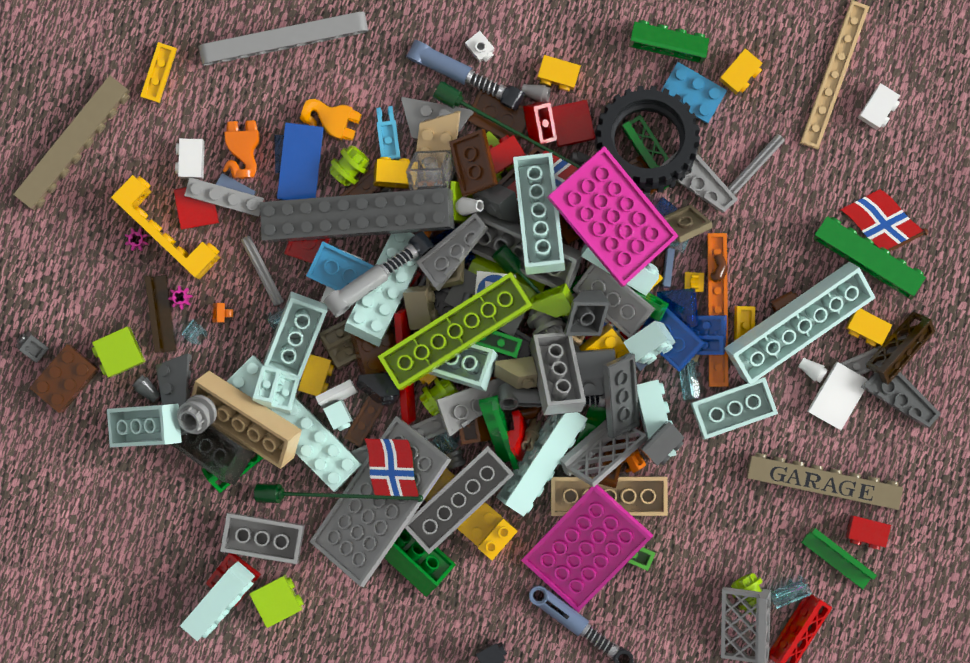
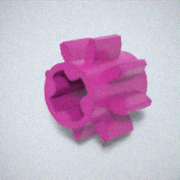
(141, 241)
(174, 297)

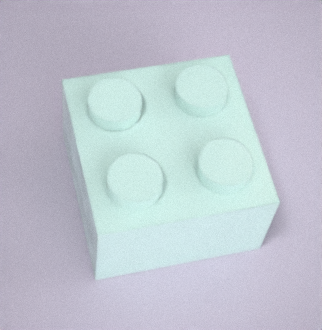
(650, 342)

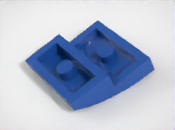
(712, 331)

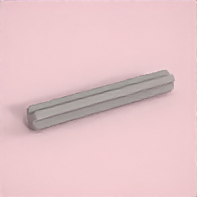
(753, 167)
(262, 270)

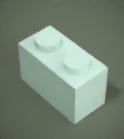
(338, 415)

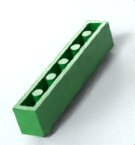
(869, 257)

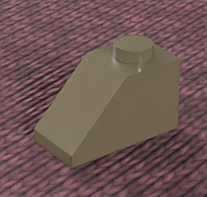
(517, 372)

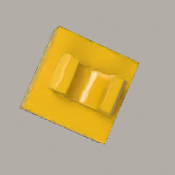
(694, 280)

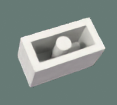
(879, 106)
(190, 158)

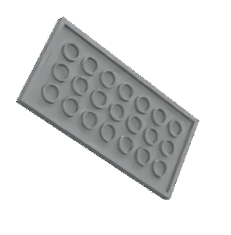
(363, 530)

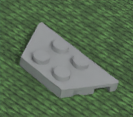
(419, 111)

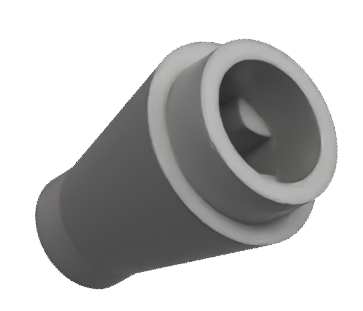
(537, 92)

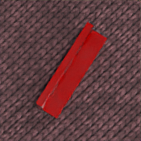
(797, 630)

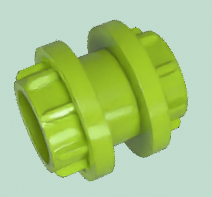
(349, 165)
(441, 389)
(748, 582)

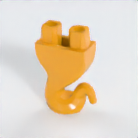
(332, 118)

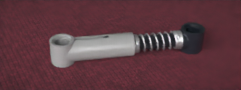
(341, 300)

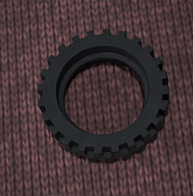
(662, 104)

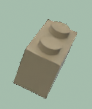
(420, 306)

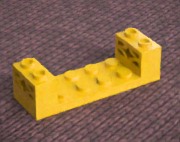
(130, 196)
(484, 527)

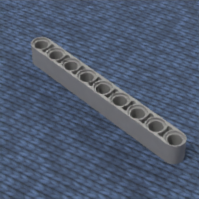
(283, 38)

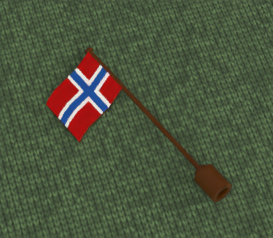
(879, 221)

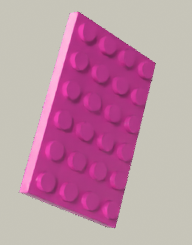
(612, 216)
(587, 547)

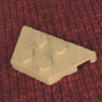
(438, 132)

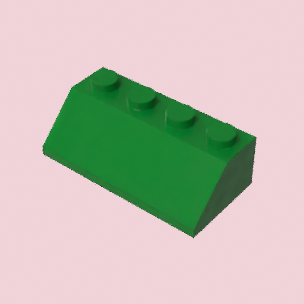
(669, 42)
(416, 565)

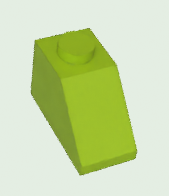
(554, 301)

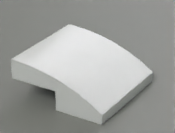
(336, 394)

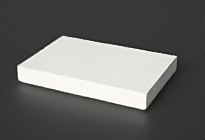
(838, 396)

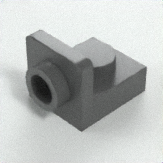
(31, 346)

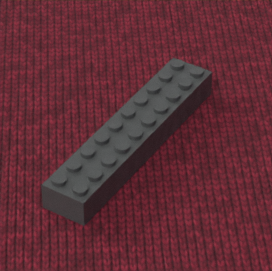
(357, 215)

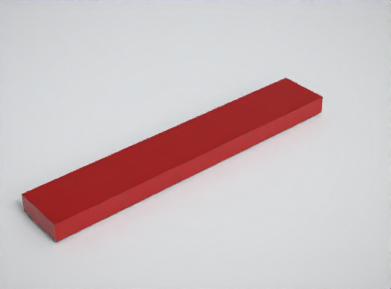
(407, 396)

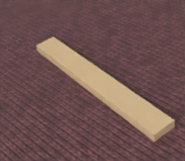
(834, 74)

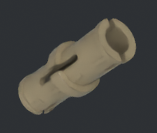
(531, 434)

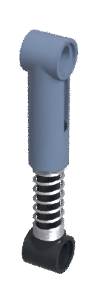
(425, 55)
(577, 623)

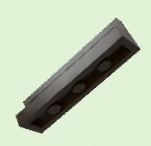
(160, 314)
(905, 347)

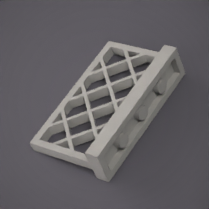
(595, 443)
(762, 624)

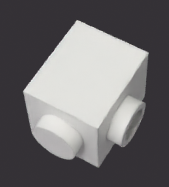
(480, 47)

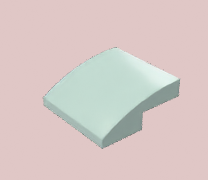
(276, 390)

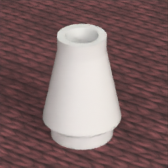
(467, 206)
(813, 370)

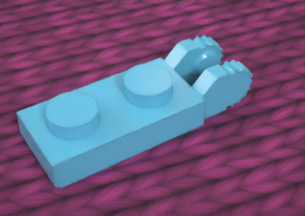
(388, 135)

